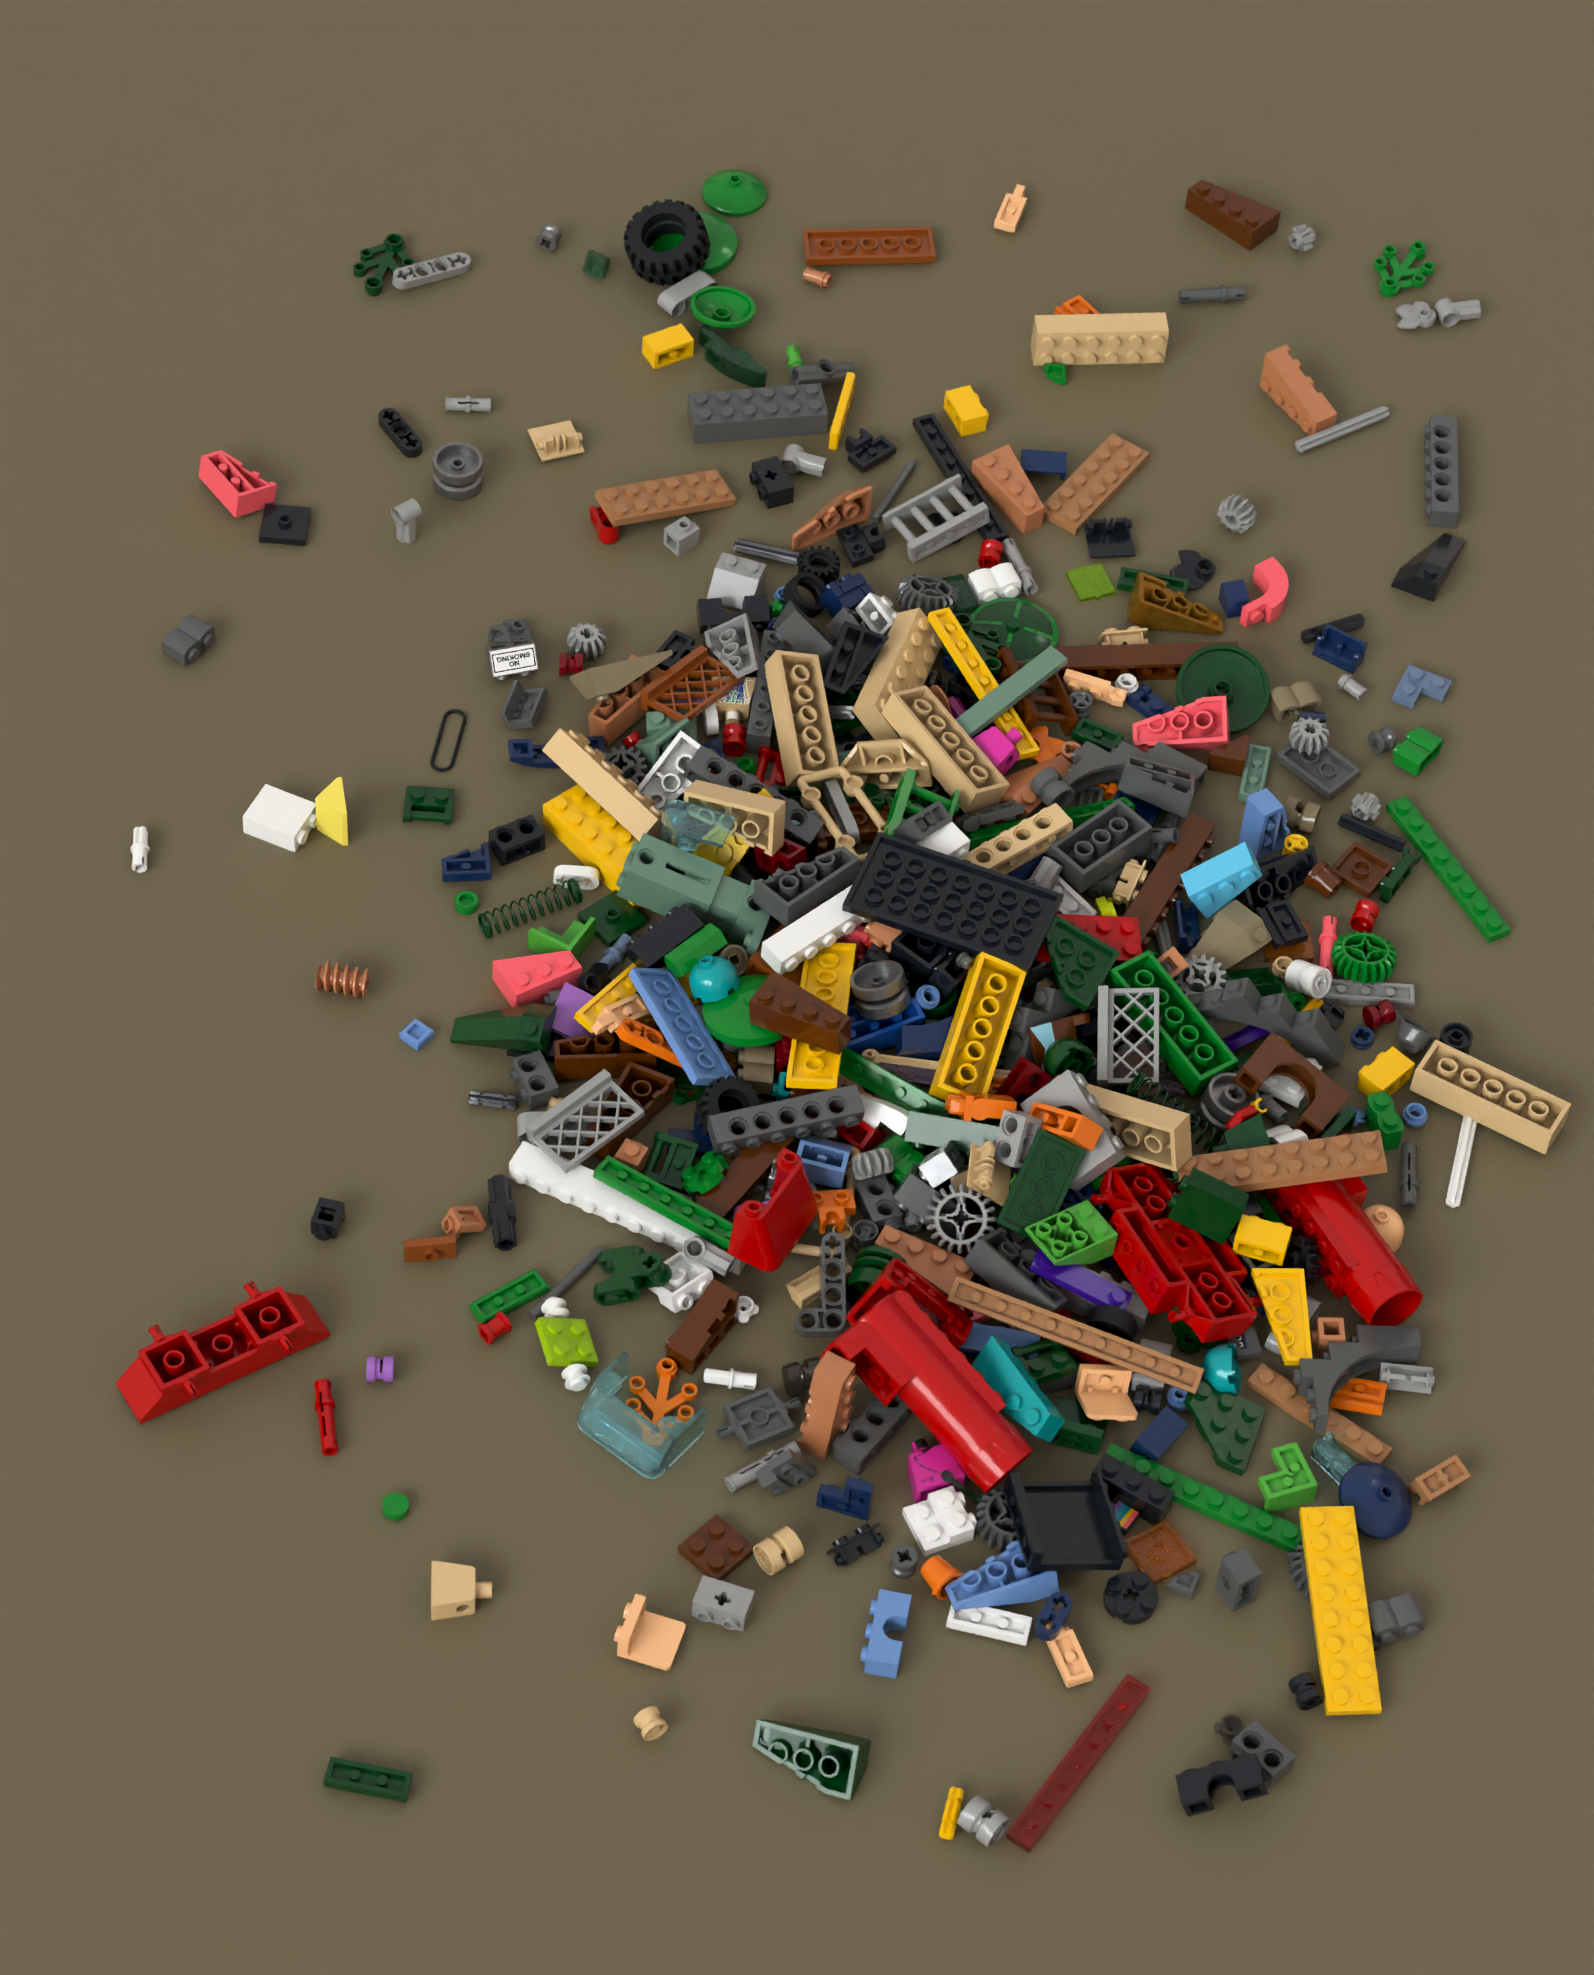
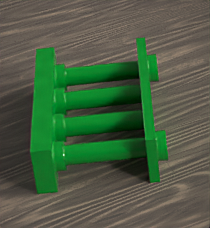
(902, 804)

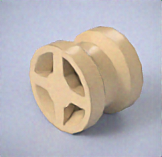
(650, 1723)

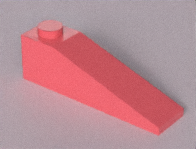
(1188, 727)

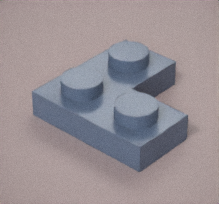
(1418, 682)

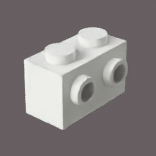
(877, 613)

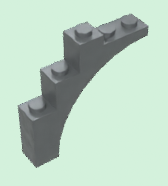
(1097, 766)
(1046, 1007)
(1275, 1013)
(1347, 1360)

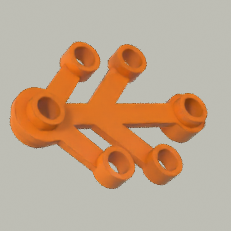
(660, 1405)

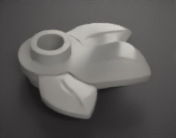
(1415, 315)

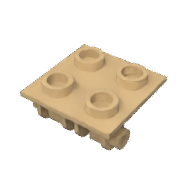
(556, 440)
(987, 1174)

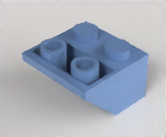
(824, 1160)

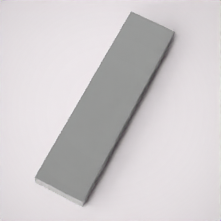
(1398, 994)

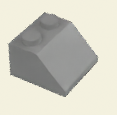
(736, 578)

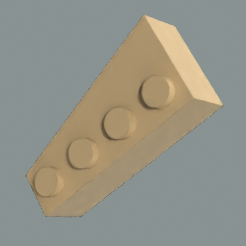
(757, 817)

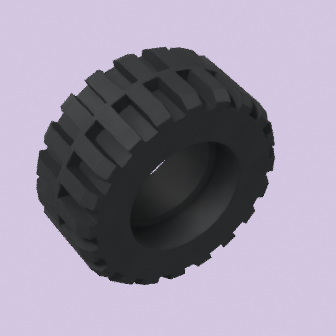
(660, 220)

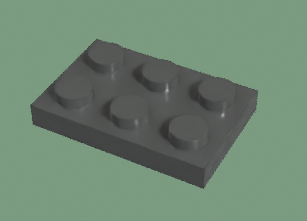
(1324, 772)

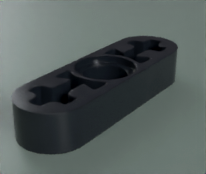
(401, 441)

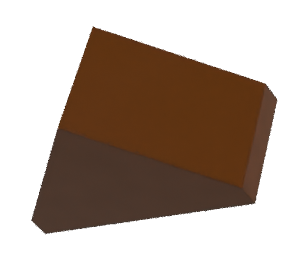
(1229, 757)

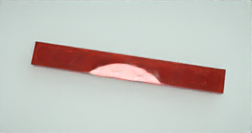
(1077, 1763)

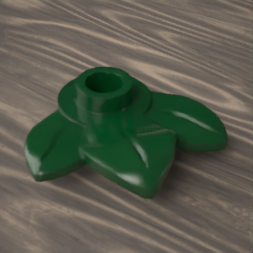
(1186, 1334)

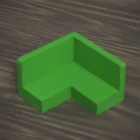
(574, 939)
(1293, 1483)

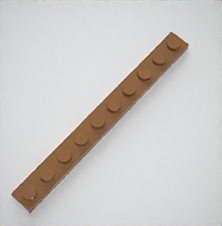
(1075, 1335)

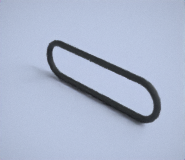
(439, 737)

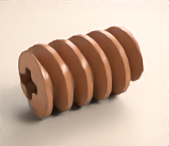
(342, 980)

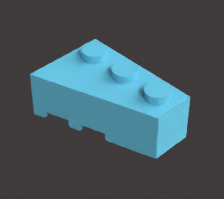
(1221, 878)

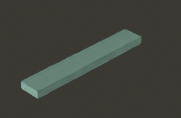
(1011, 691)

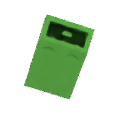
(1074, 1236)

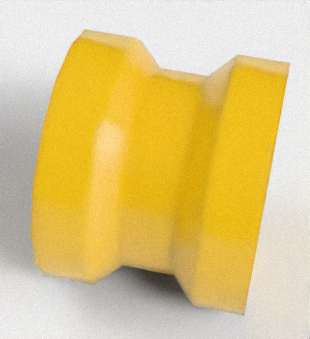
(1294, 843)

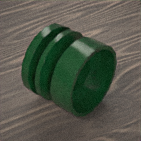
(866, 1268)

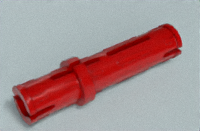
(325, 1408)

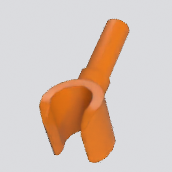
(1109, 790)

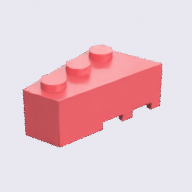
(234, 485)
(530, 977)

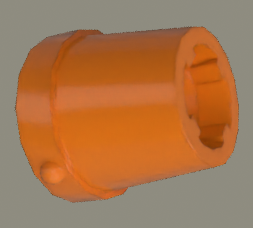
(938, 1575)

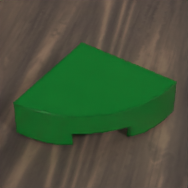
(1055, 372)

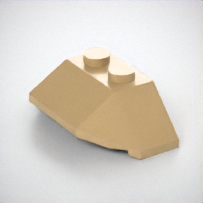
(885, 763)

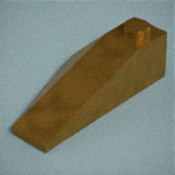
(1161, 608)

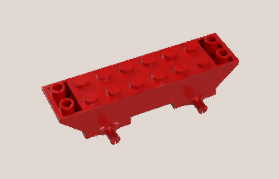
(195, 1363)

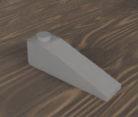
(735, 645)

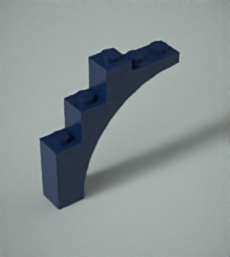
(925, 1040)

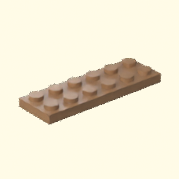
(1094, 483)
(665, 497)

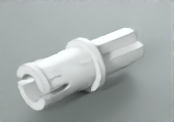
(140, 849)
(731, 1378)

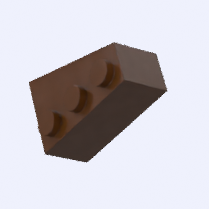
(704, 1327)

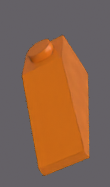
(1067, 1125)

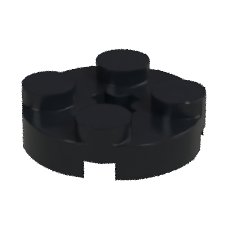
(1124, 1609)

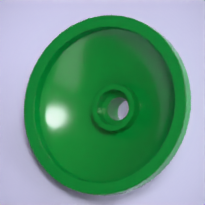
(734, 193)
(722, 307)

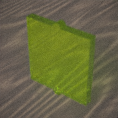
(1090, 582)

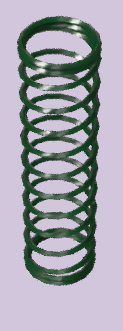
(487, 930)
(1140, 1080)

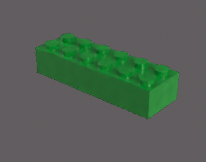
(1185, 1037)

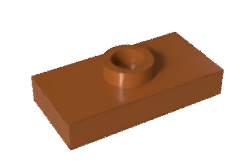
(429, 1248)

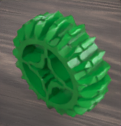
(1364, 957)

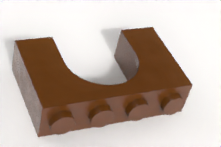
(1279, 1058)

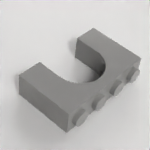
(1070, 1094)

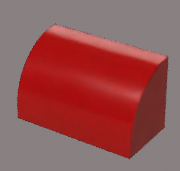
(862, 1136)

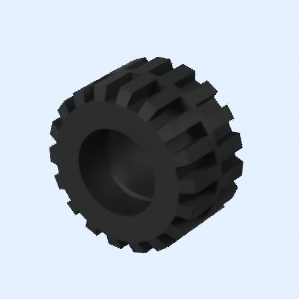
(725, 1090)

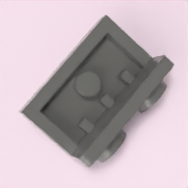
(523, 706)

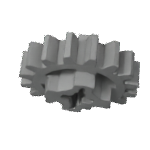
(1204, 972)

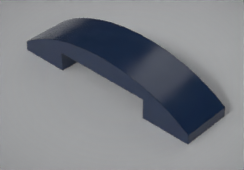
(524, 753)

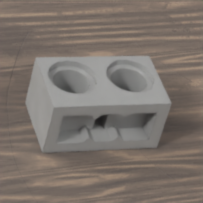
(1015, 1137)

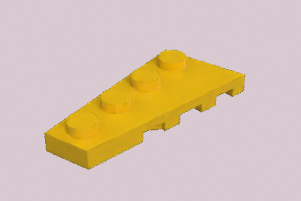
(731, 852)
(1286, 1308)

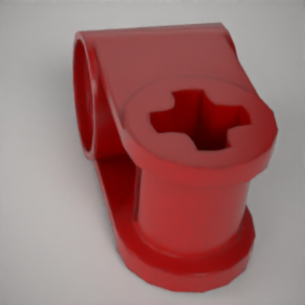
(605, 530)

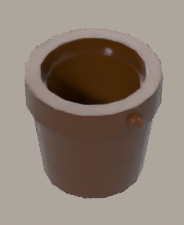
(1323, 880)

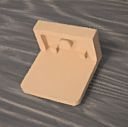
(1104, 1392)
(648, 1636)

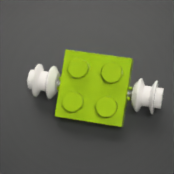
(566, 1343)

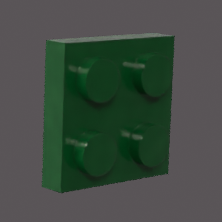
(1262, 978)

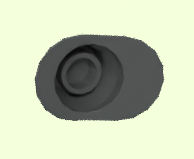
(1412, 1035)

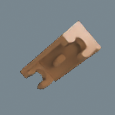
(1439, 1480)

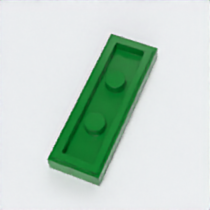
(510, 1296)

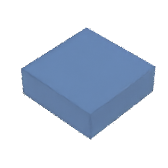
(416, 1034)

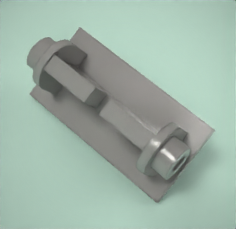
(1407, 1377)

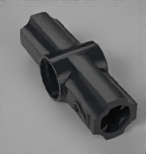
(502, 1212)

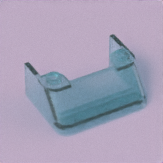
(689, 824)
(629, 1435)

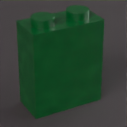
(1207, 1205)

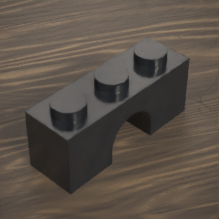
(711, 612)
(1147, 1495)
(1199, 1785)

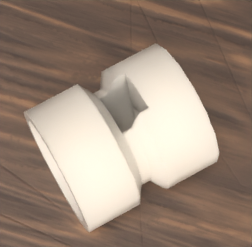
(1308, 978)

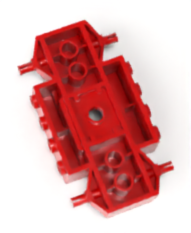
(1172, 1262)

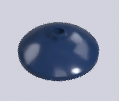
(1374, 1513)

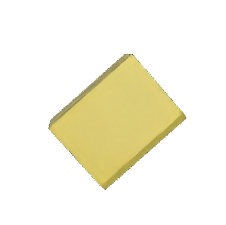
(332, 812)

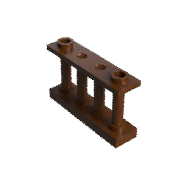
(1056, 697)

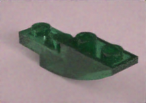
(731, 362)

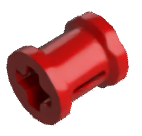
(494, 1328)

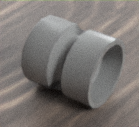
(985, 1822)

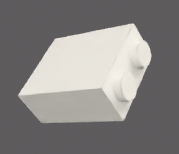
(280, 818)

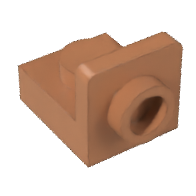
(462, 1220)

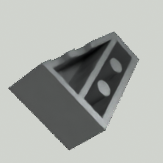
(1158, 784)

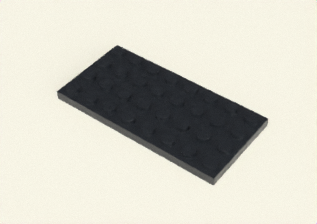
(952, 901)

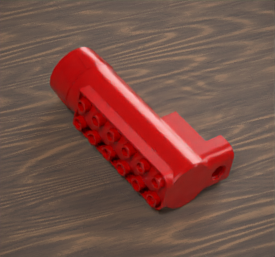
(1353, 1252)
(911, 1359)

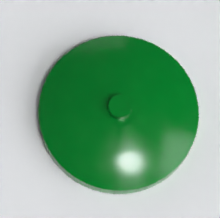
(722, 243)
(730, 1019)

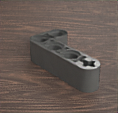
(827, 1285)

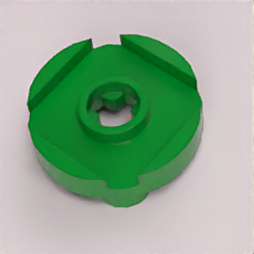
(704, 1174)

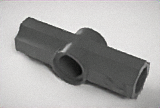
(823, 372)

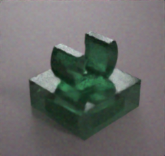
(596, 264)

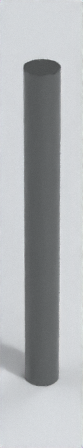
(895, 488)
(567, 1281)

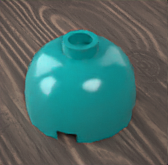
(713, 978)
(1222, 1369)

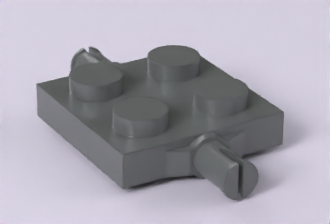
(758, 1418)

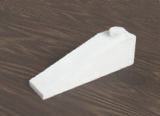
(666, 777)

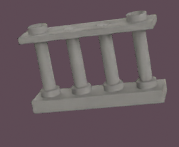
(944, 534)

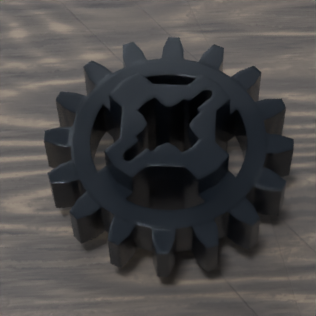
(1304, 1258)

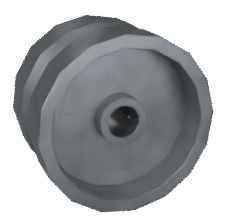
(457, 470)
(880, 989)
(1222, 1101)

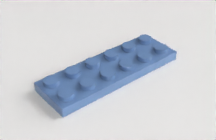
(680, 1025)

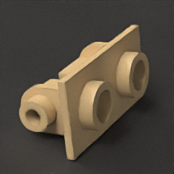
(1132, 635)
(1135, 875)

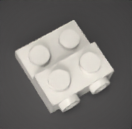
(1286, 1088)
(686, 1284)
(940, 1521)

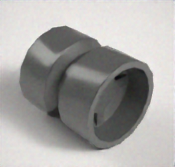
(1052, 788)

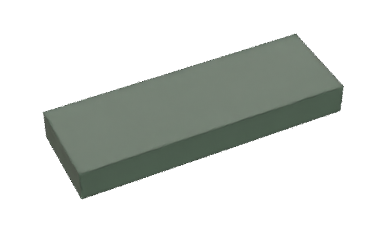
(1254, 771)

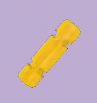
(951, 1813)

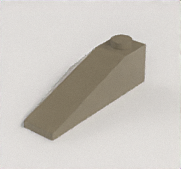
(610, 678)
(1231, 936)

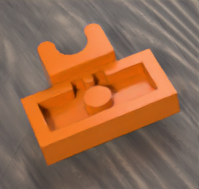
(832, 1208)

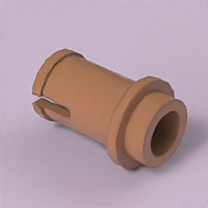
(817, 277)

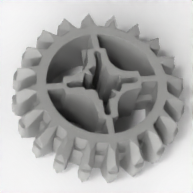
(961, 1194)

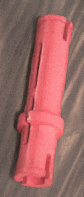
(1327, 940)

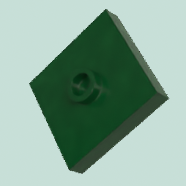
(613, 918)

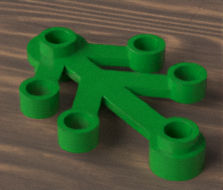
(1390, 286)

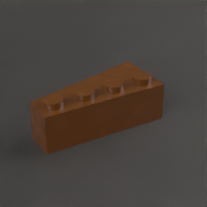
(1232, 214)
(648, 1090)

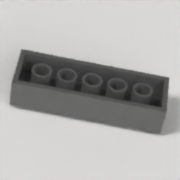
(757, 413)

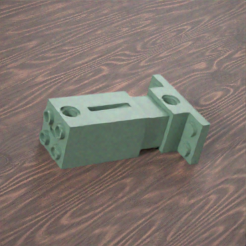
(667, 877)

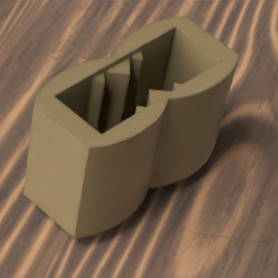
(1288, 701)
(757, 1067)

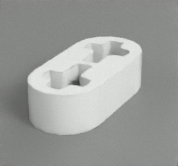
(711, 720)
(586, 876)

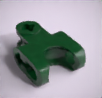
(631, 1271)

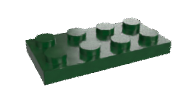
(1040, 1182)

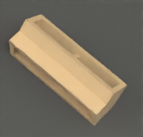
(806, 1288)

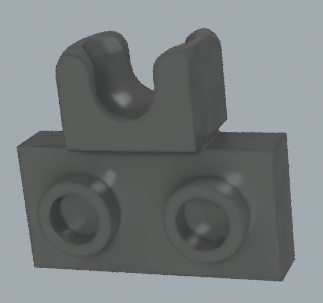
(510, 631)
(785, 1469)

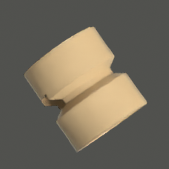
(780, 1549)

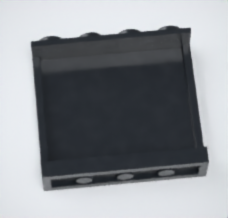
(1065, 1524)

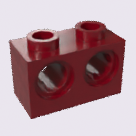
(784, 858)
(1018, 1081)

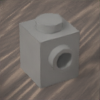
(681, 536)

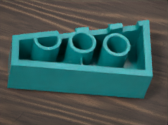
(1018, 1390)

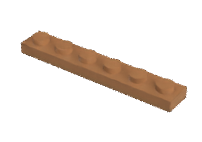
(1347, 1434)

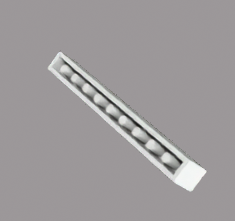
(829, 922)
(581, 1189)

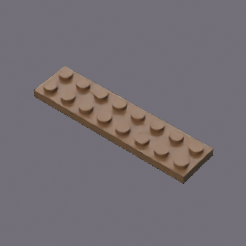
(1294, 1162)

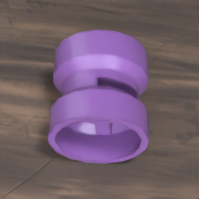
(373, 1368)

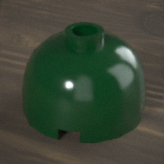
(1068, 1054)

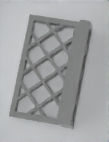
(1106, 1032)
(569, 1110)

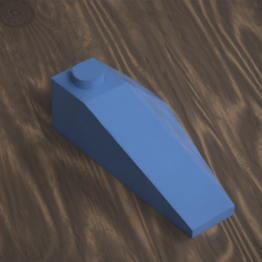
(1001, 1582)

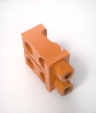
(978, 1105)

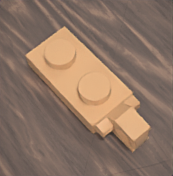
(1011, 210)
(1096, 687)
(612, 1015)
(1069, 1657)

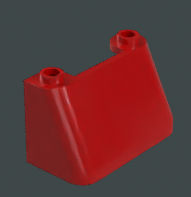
(769, 1232)
(900, 1276)

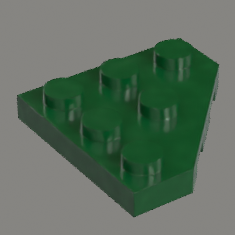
(1078, 961)
(1226, 1424)

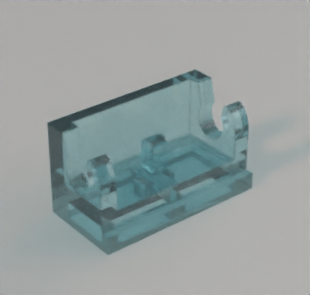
(1331, 1457)

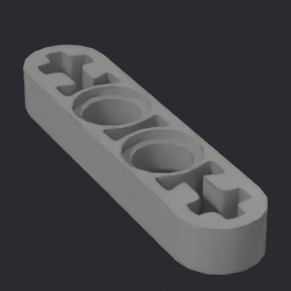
(407, 278)
(840, 809)

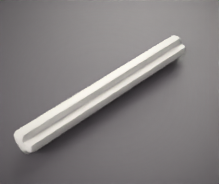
(1461, 1162)

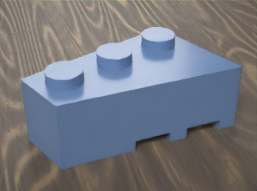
(1264, 824)

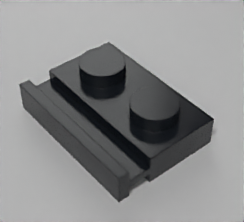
(1282, 924)

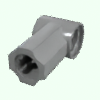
(1451, 312)
(797, 460)
(406, 517)
(1045, 873)
(711, 1255)

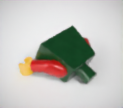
(1245, 1129)

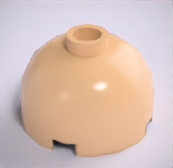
(1387, 1223)

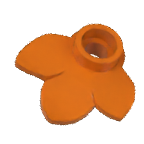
(1048, 746)

